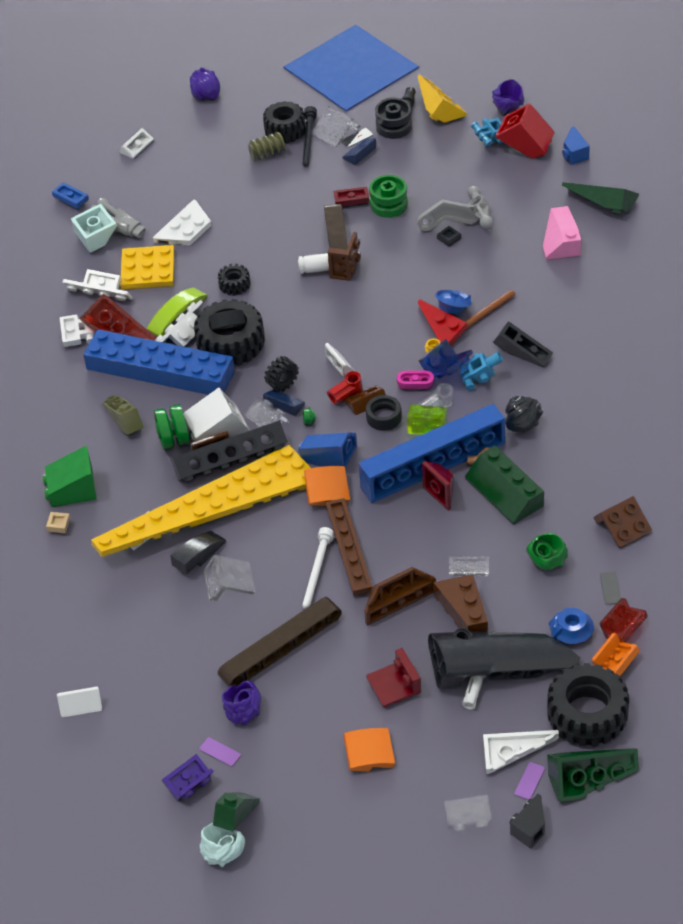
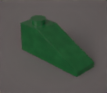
(233, 809)

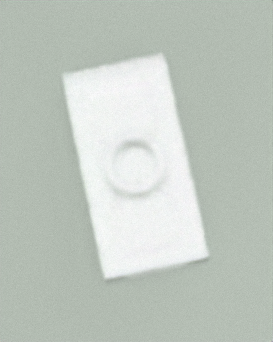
(468, 565)

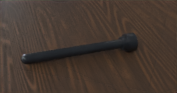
(310, 115)

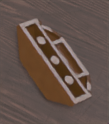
(397, 593)

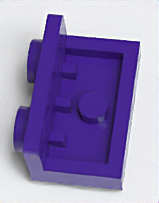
(187, 777)

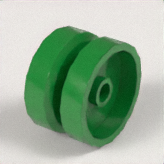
(388, 196)
(168, 427)

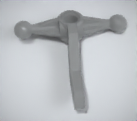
(464, 213)

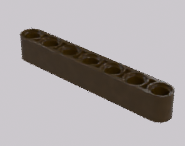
(280, 642)

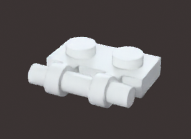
(71, 331)

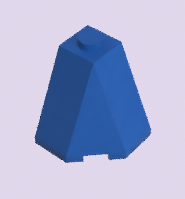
(328, 449)

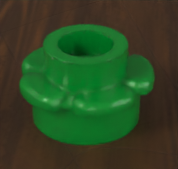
(308, 416)

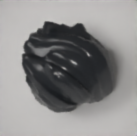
(522, 413)

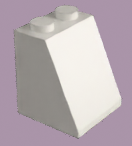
(214, 416)

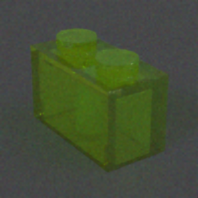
(425, 418)

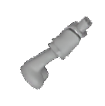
(125, 223)

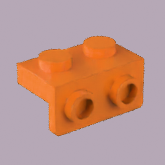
(615, 654)

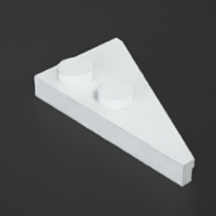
(508, 747)

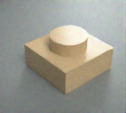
(58, 522)

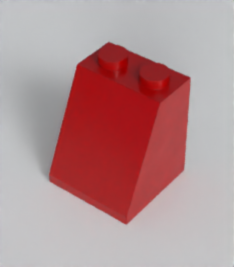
(526, 132)

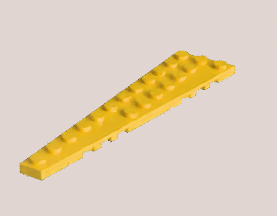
(236, 491)

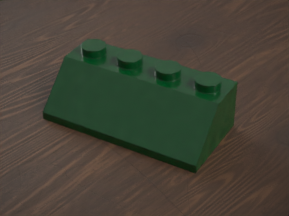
(505, 485)

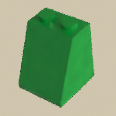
(70, 479)

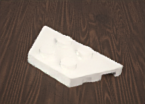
(185, 226)

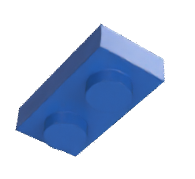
(70, 195)

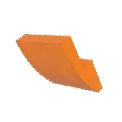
(326, 484)
(369, 749)

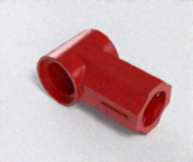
(349, 386)

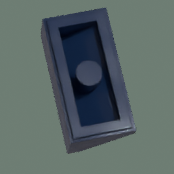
(361, 150)
(284, 402)

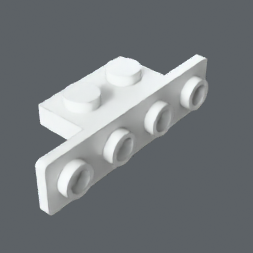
(99, 283)
(183, 330)

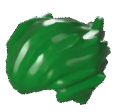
(547, 551)

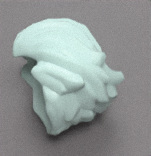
(220, 845)

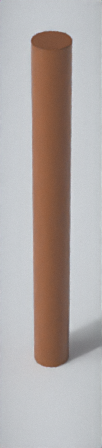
(490, 308)

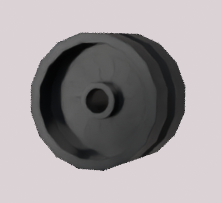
(393, 118)

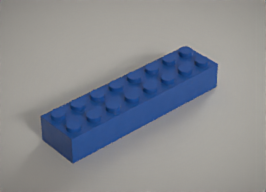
(158, 362)
(446, 446)

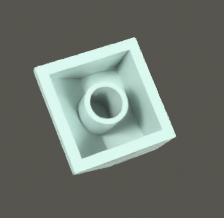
(94, 227)

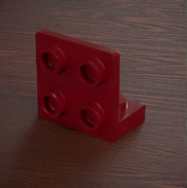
(395, 681)

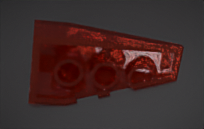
(110, 317)

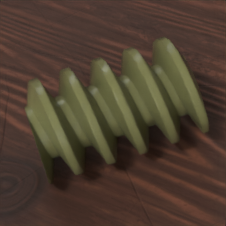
(266, 145)

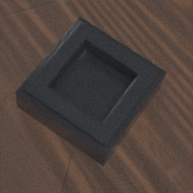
(449, 236)

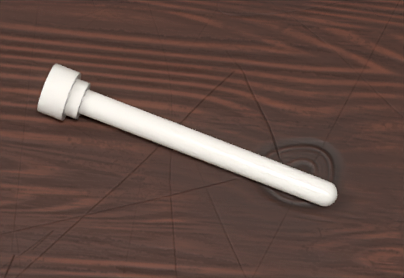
(325, 537)

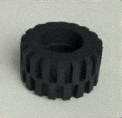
(286, 119)

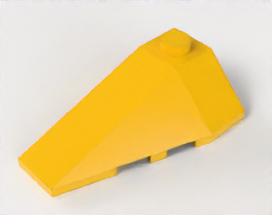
(438, 103)

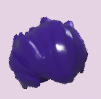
(204, 84)
(508, 96)
(241, 702)

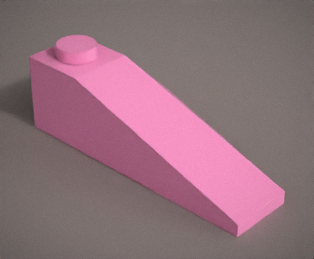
(561, 235)

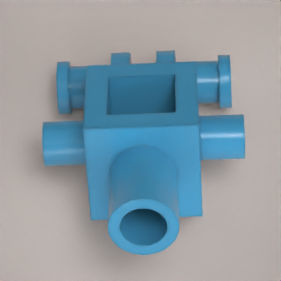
(487, 131)
(479, 369)

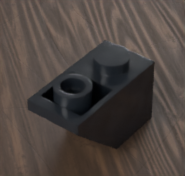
(529, 823)

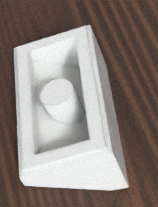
(136, 144)
(337, 360)
(79, 702)

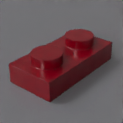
(351, 196)

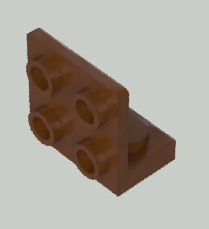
(343, 262)
(624, 521)

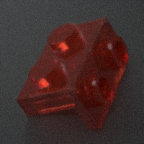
(622, 620)

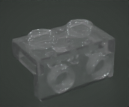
(262, 413)
(468, 812)

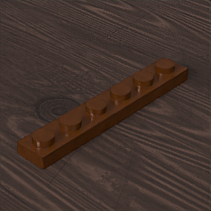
(349, 547)

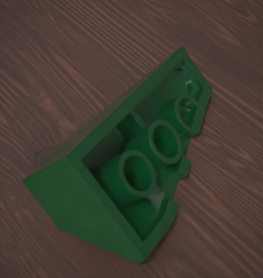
(608, 197)
(582, 772)

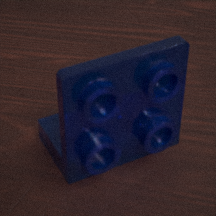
(443, 359)

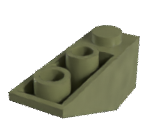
(123, 414)

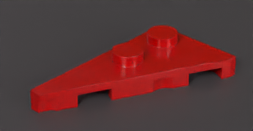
(442, 323)

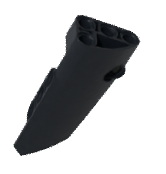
(495, 655)

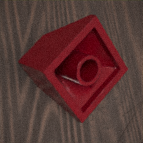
(438, 483)

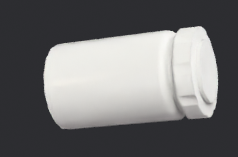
(313, 263)

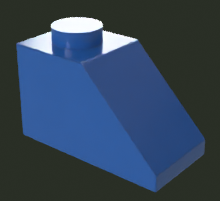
(575, 147)

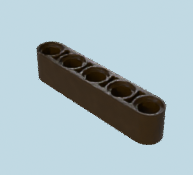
(335, 226)

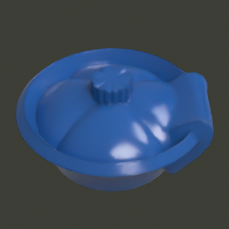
(453, 301)
(571, 626)

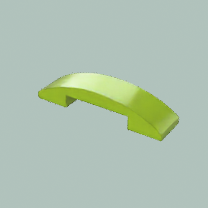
(173, 309)

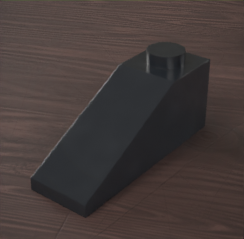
(521, 345)

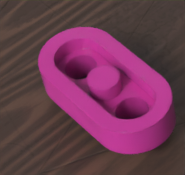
(415, 379)

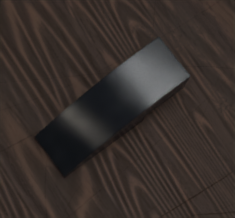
(196, 551)

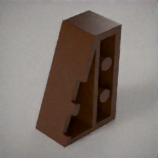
(462, 602)

